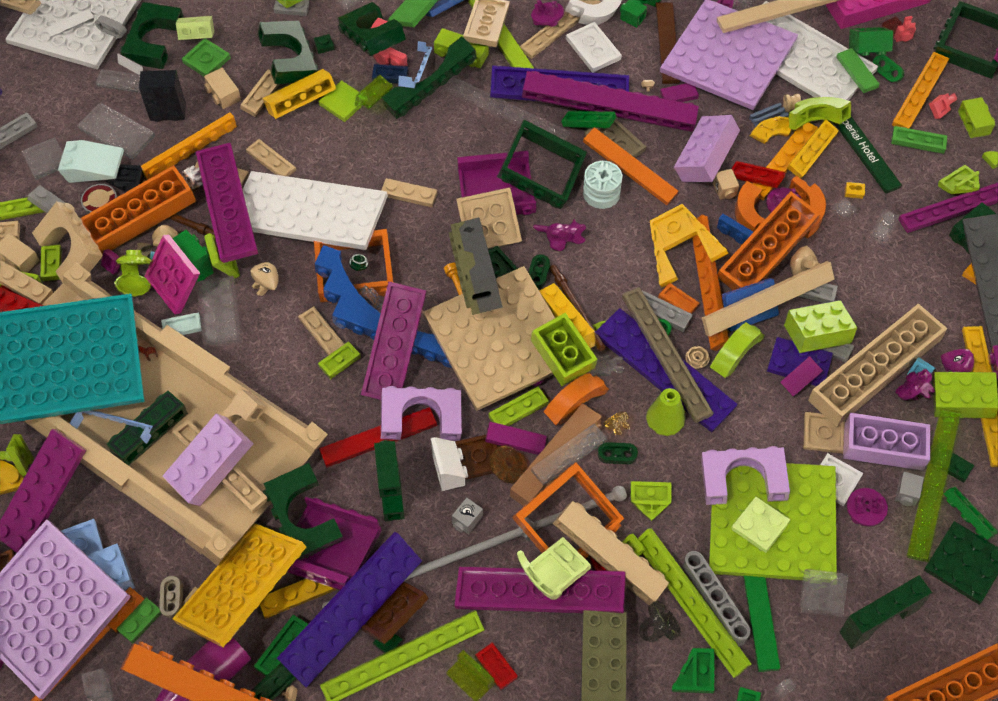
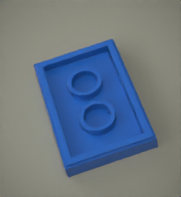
(741, 293)

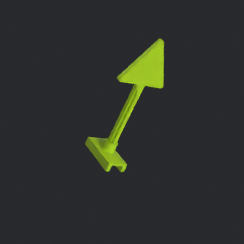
(18, 453)

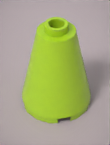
(666, 413)

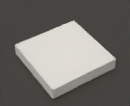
(846, 478)

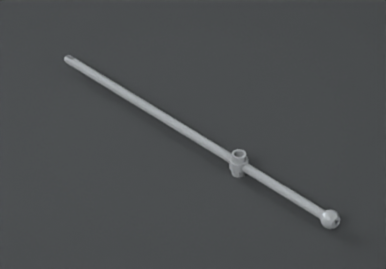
(617, 494)

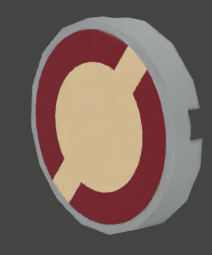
(97, 196)

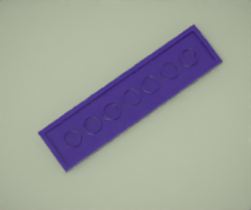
(509, 81)
(627, 341)
(349, 610)

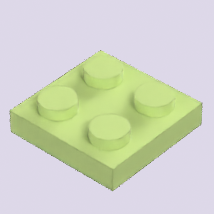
(760, 524)

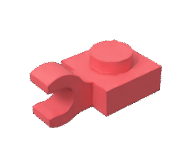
(906, 31)
(941, 105)

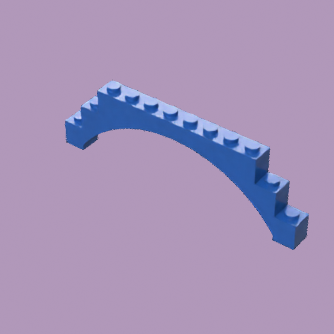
(356, 313)

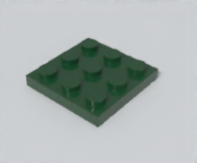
(965, 563)

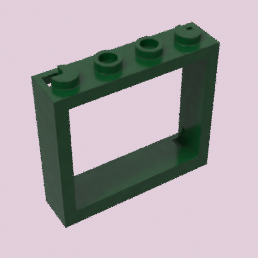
(959, 57)
(552, 143)

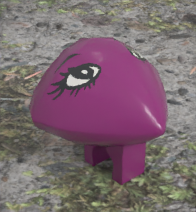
(958, 360)

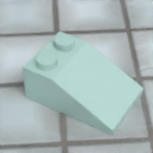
(89, 161)

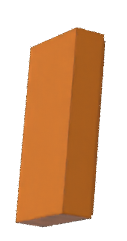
(678, 298)

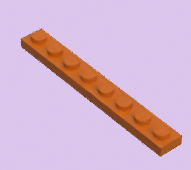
(709, 285)

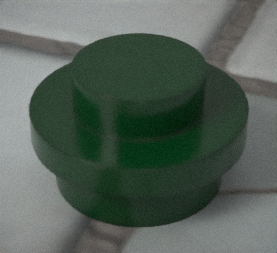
(358, 262)

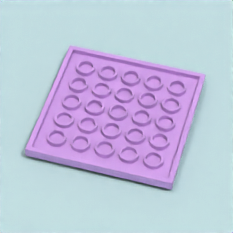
(731, 63)
(52, 607)

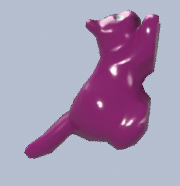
(560, 234)

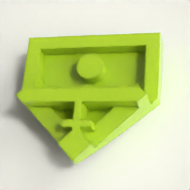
(960, 181)
(650, 497)

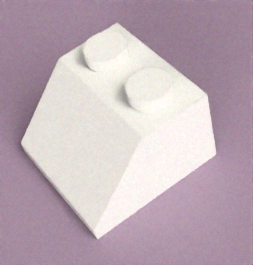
(448, 463)

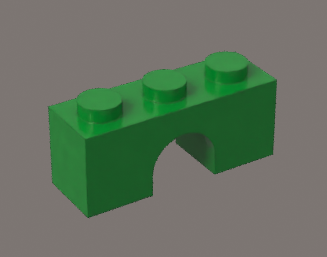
(634, 11)

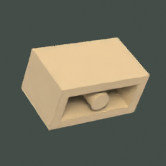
(222, 88)
(17, 254)

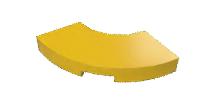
(770, 128)

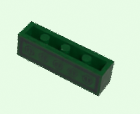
(161, 415)

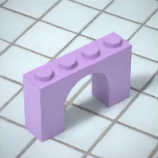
(444, 402)
(767, 461)

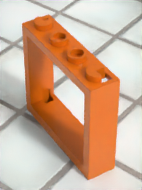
(378, 238)
(588, 485)

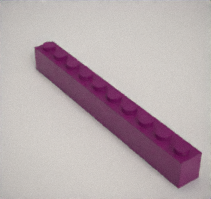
(604, 99)

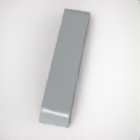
(714, 587)

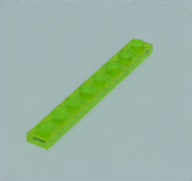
(934, 485)

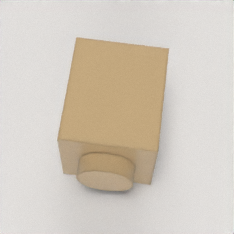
(726, 184)

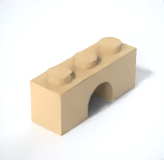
(244, 406)

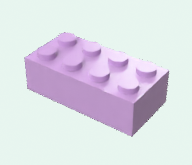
(707, 148)
(886, 441)
(207, 460)

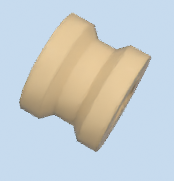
(789, 101)

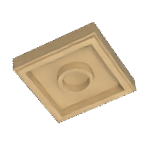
(822, 434)

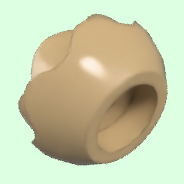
(698, 352)

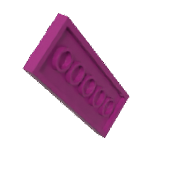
(394, 339)
(40, 489)

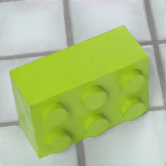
(820, 326)
(563, 349)
(966, 392)

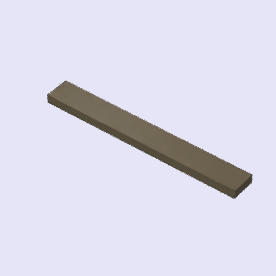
(667, 355)

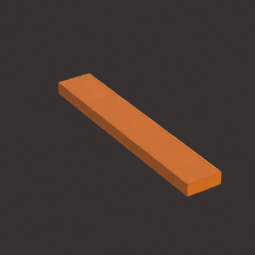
(630, 166)

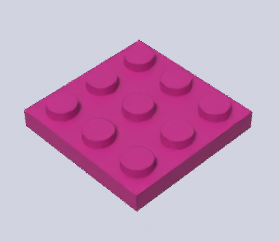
(172, 274)

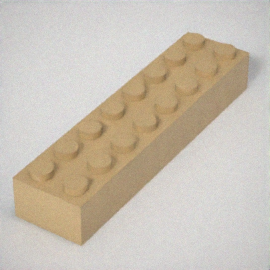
(877, 365)

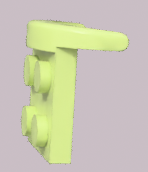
(555, 568)

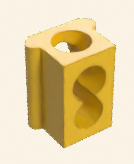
(854, 190)

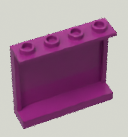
(480, 173)
(341, 561)

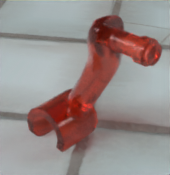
(147, 351)

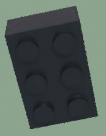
(162, 95)

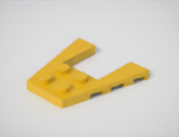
(674, 228)

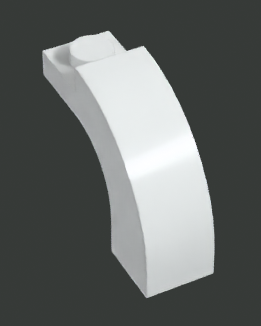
(591, 13)

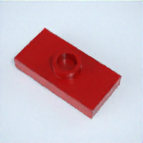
(496, 666)

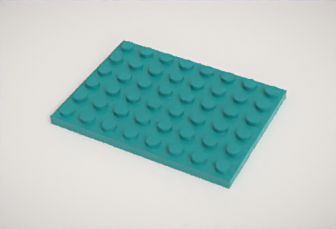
(69, 358)

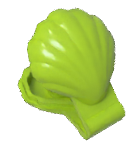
(130, 281)

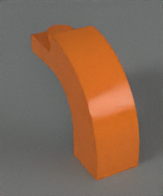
(812, 196)
(744, 207)
(572, 397)

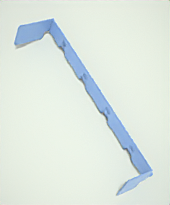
(407, 81)
(145, 436)

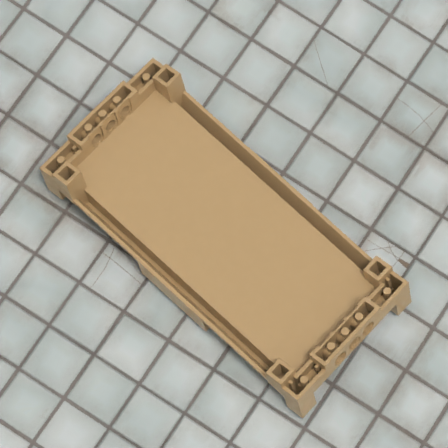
(205, 390)

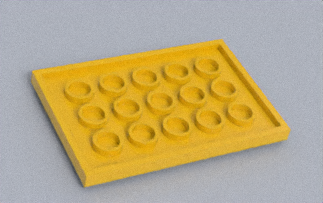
(239, 584)

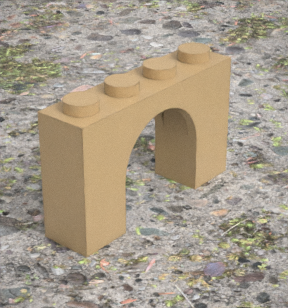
(55, 225)

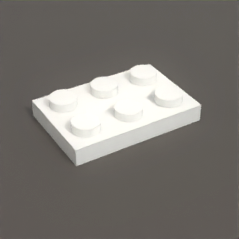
(593, 47)

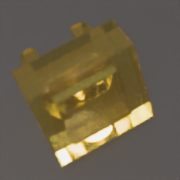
(616, 421)

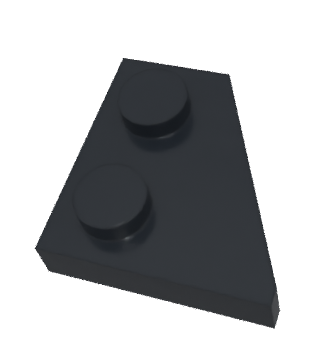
(127, 177)

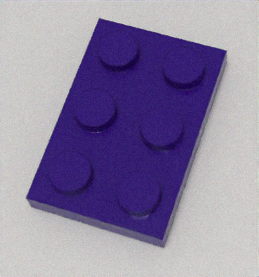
(787, 358)

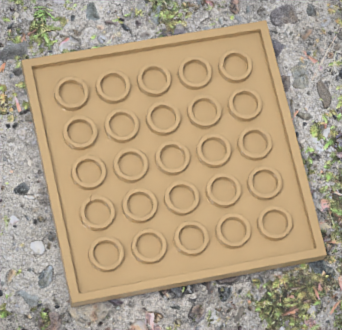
(494, 348)

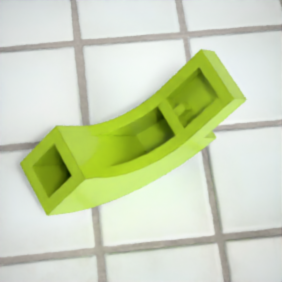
(819, 108)
(735, 349)

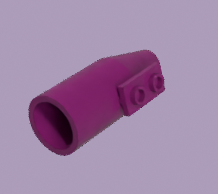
(218, 660)

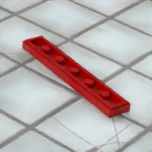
(364, 441)

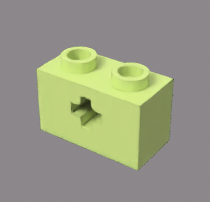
(195, 27)

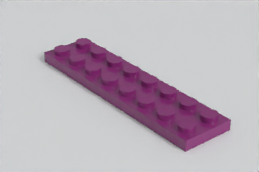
(226, 203)
(513, 591)

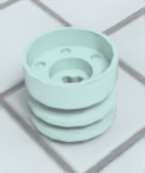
(602, 184)

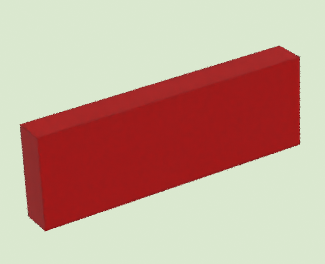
(758, 174)

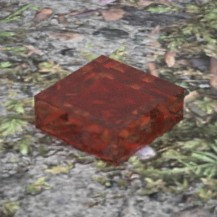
(892, 24)

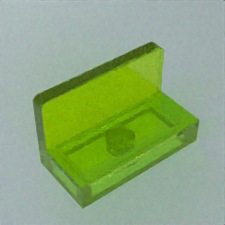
(373, 92)
(470, 676)

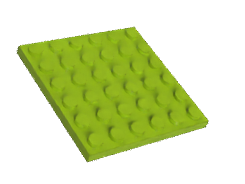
(803, 544)

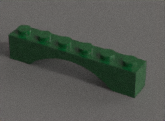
(402, 99)

